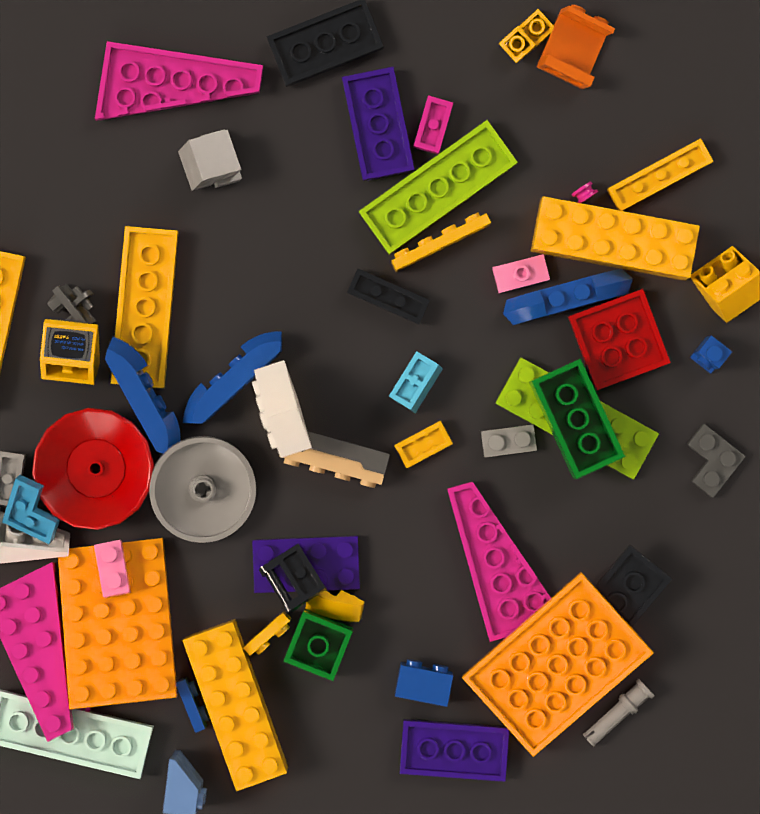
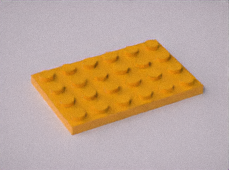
(121, 643)
(557, 664)

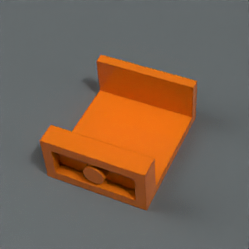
(574, 46)

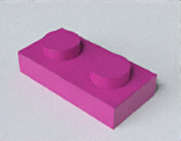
(433, 125)

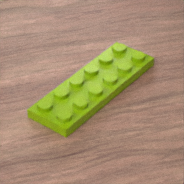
(438, 187)
(520, 400)

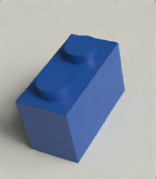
(424, 683)

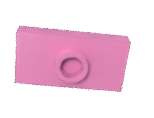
(521, 273)

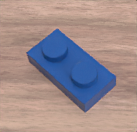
(198, 714)

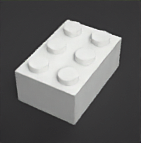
(280, 409)

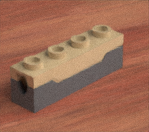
(343, 458)

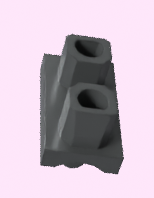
(74, 301)

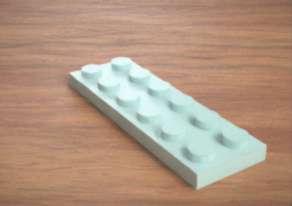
(94, 742)

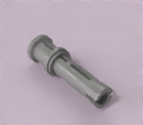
(627, 704)

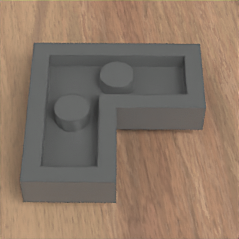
(720, 457)

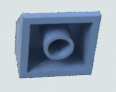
(183, 787)

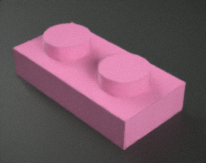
(112, 568)

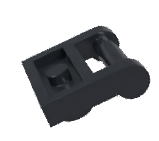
(300, 574)

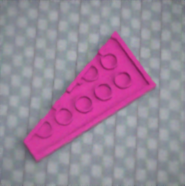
(156, 79)
(501, 576)
(36, 648)

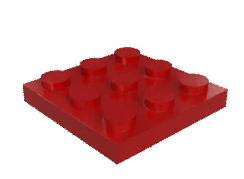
(619, 339)

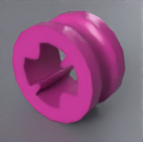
(584, 192)

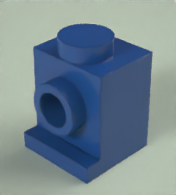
(710, 354)

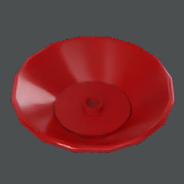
(65, 468)

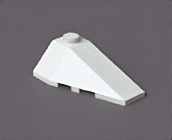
(19, 546)

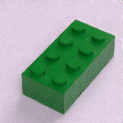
(577, 419)

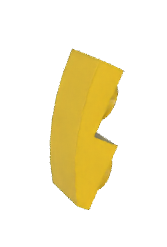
(527, 36)
(340, 607)

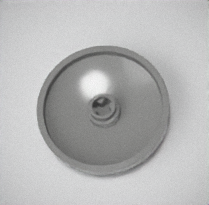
(202, 489)

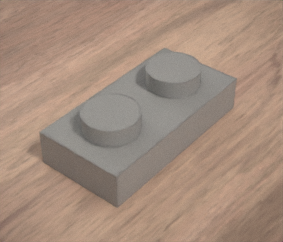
(508, 440)
(10, 468)

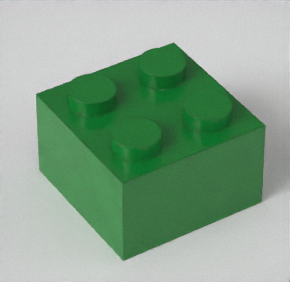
(318, 644)

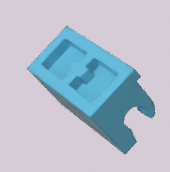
(416, 382)

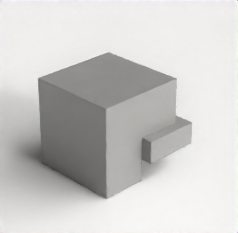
(210, 160)

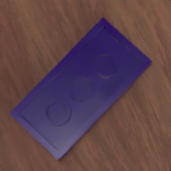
(378, 123)
(331, 557)
(454, 750)

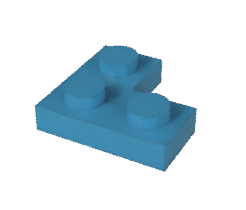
(23, 511)

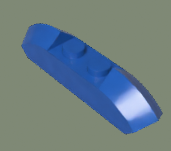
(567, 296)
(137, 386)
(207, 402)

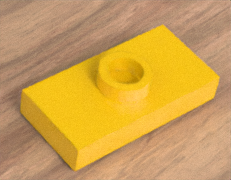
(423, 444)

